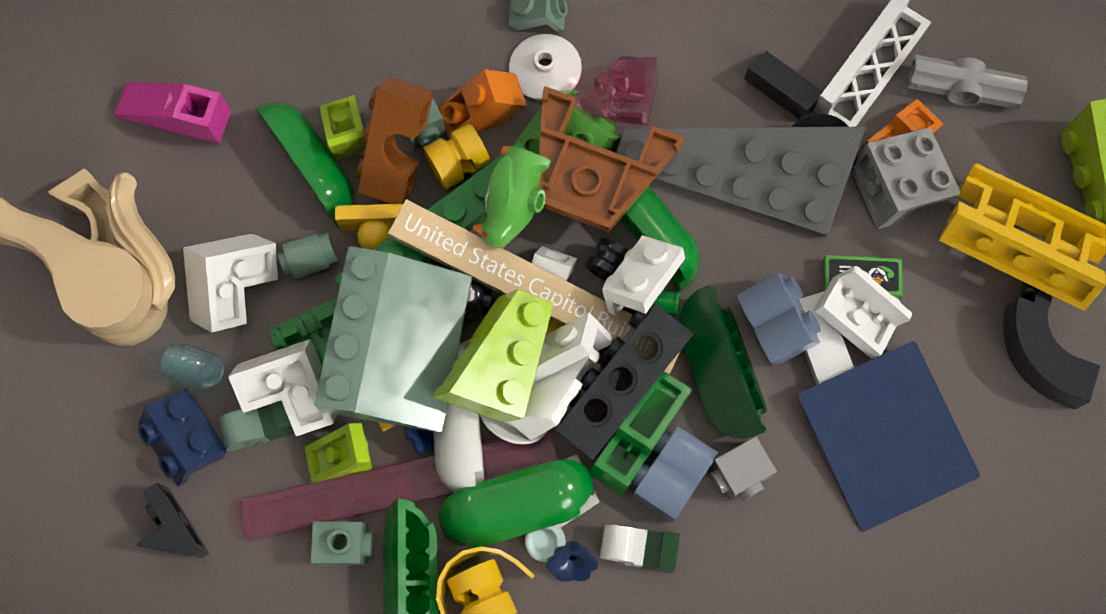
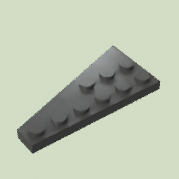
(768, 170)

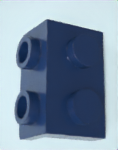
(180, 436)

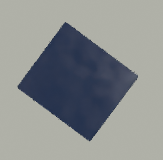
(888, 436)

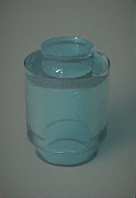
(192, 366)

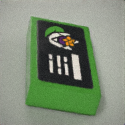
(884, 271)

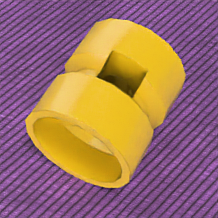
(456, 156)
(481, 591)

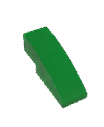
(640, 433)

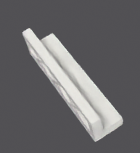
(867, 50)

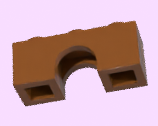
(385, 169)

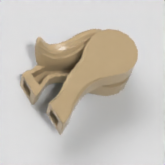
(106, 284)

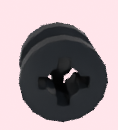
(607, 259)

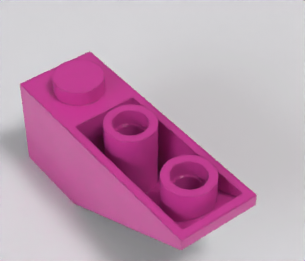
(176, 109)

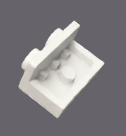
(642, 275)
(862, 310)
(571, 344)

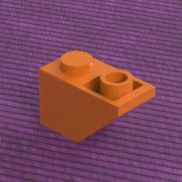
(483, 101)

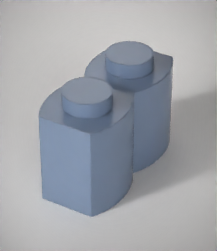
(779, 317)
(674, 473)

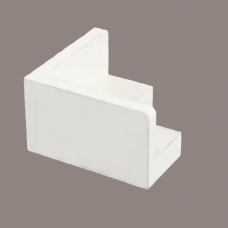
(218, 275)
(286, 376)

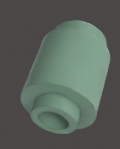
(307, 255)

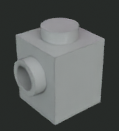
(742, 470)

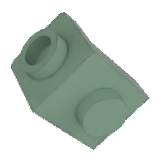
(535, 13)

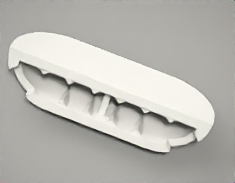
(459, 446)

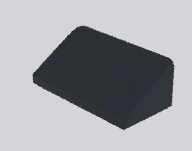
(783, 85)

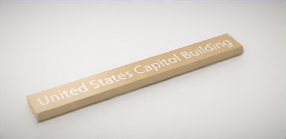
(505, 271)

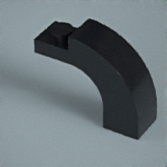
(1038, 355)

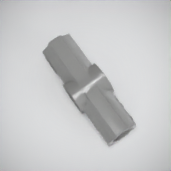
(967, 82)

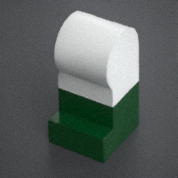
(640, 547)

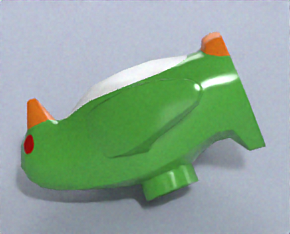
(512, 195)

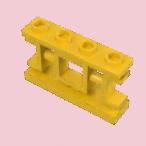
(1051, 266)

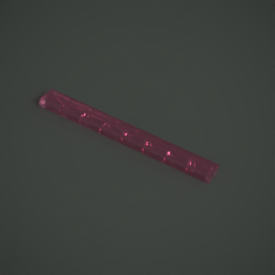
(377, 489)

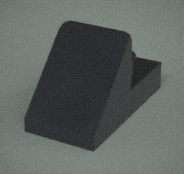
(177, 532)

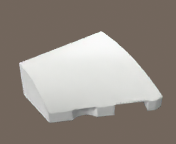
(551, 397)

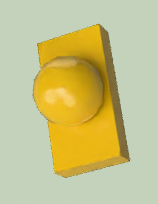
(369, 220)

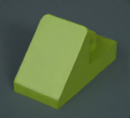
(343, 127)
(338, 454)

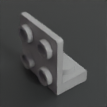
(902, 175)

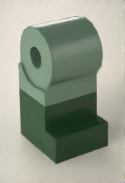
(255, 426)

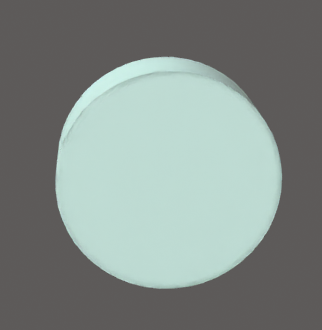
(543, 542)

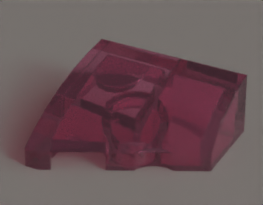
(623, 91)

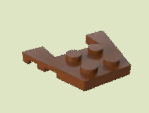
(590, 180)

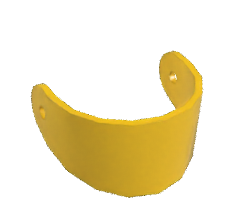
(458, 560)

